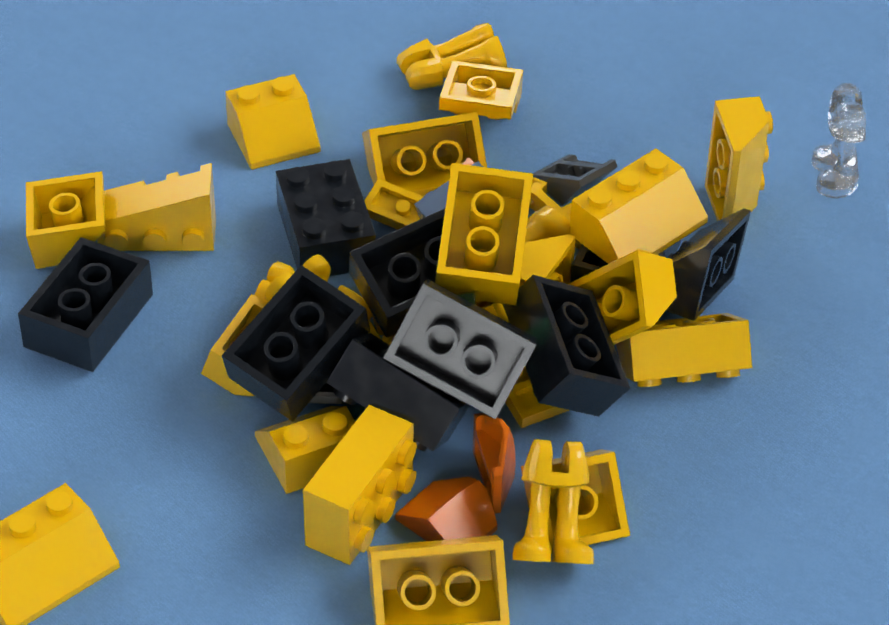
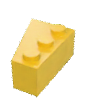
(162, 214)

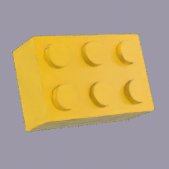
(484, 232)
(359, 485)

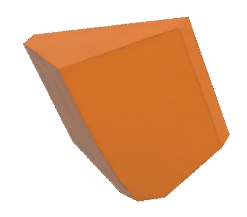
(494, 457)
(450, 510)

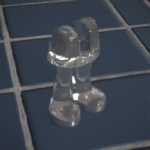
(839, 159)

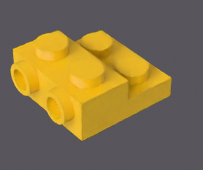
(481, 89)

